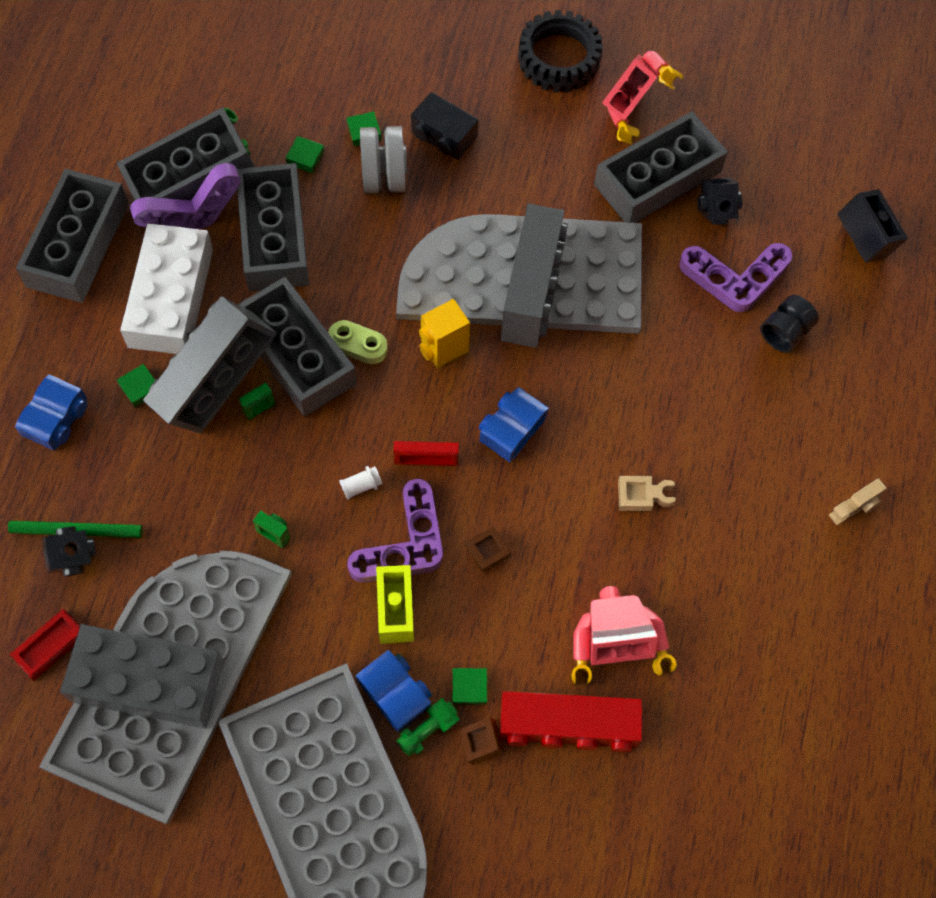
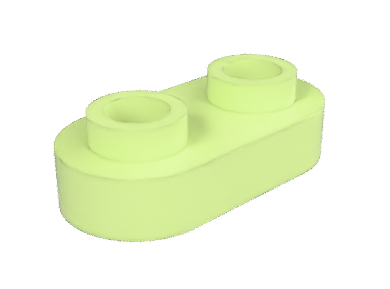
(356, 342)

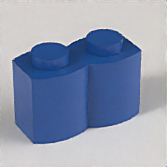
(52, 412)
(513, 423)
(394, 691)

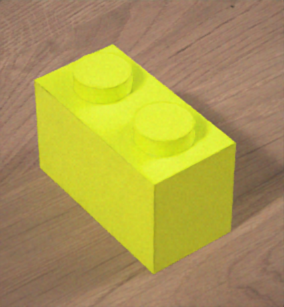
(395, 604)

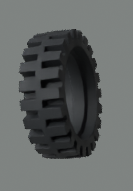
(560, 25)

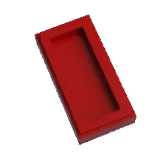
(426, 453)
(47, 645)

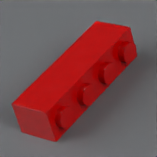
(570, 720)

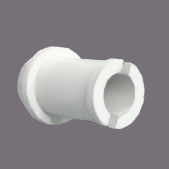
(361, 482)

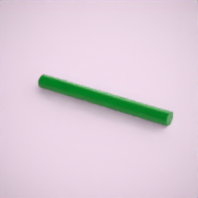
(91, 529)

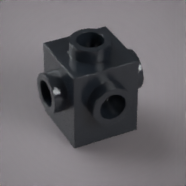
(719, 200)
(56, 557)

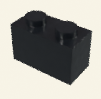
(444, 125)
(872, 225)

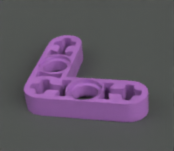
(193, 213)
(734, 283)
(417, 544)

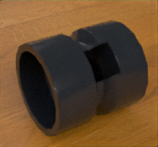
(788, 323)

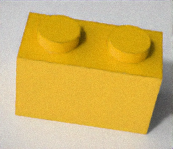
(444, 333)

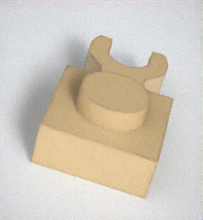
(638, 493)
(864, 499)

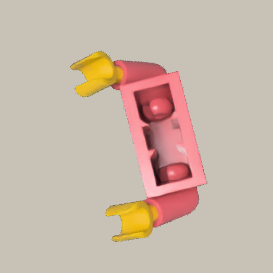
(633, 86)
(619, 632)

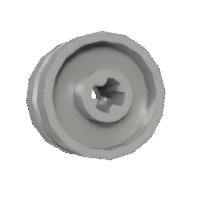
(383, 159)

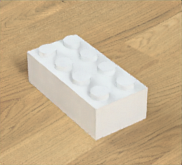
(167, 288)

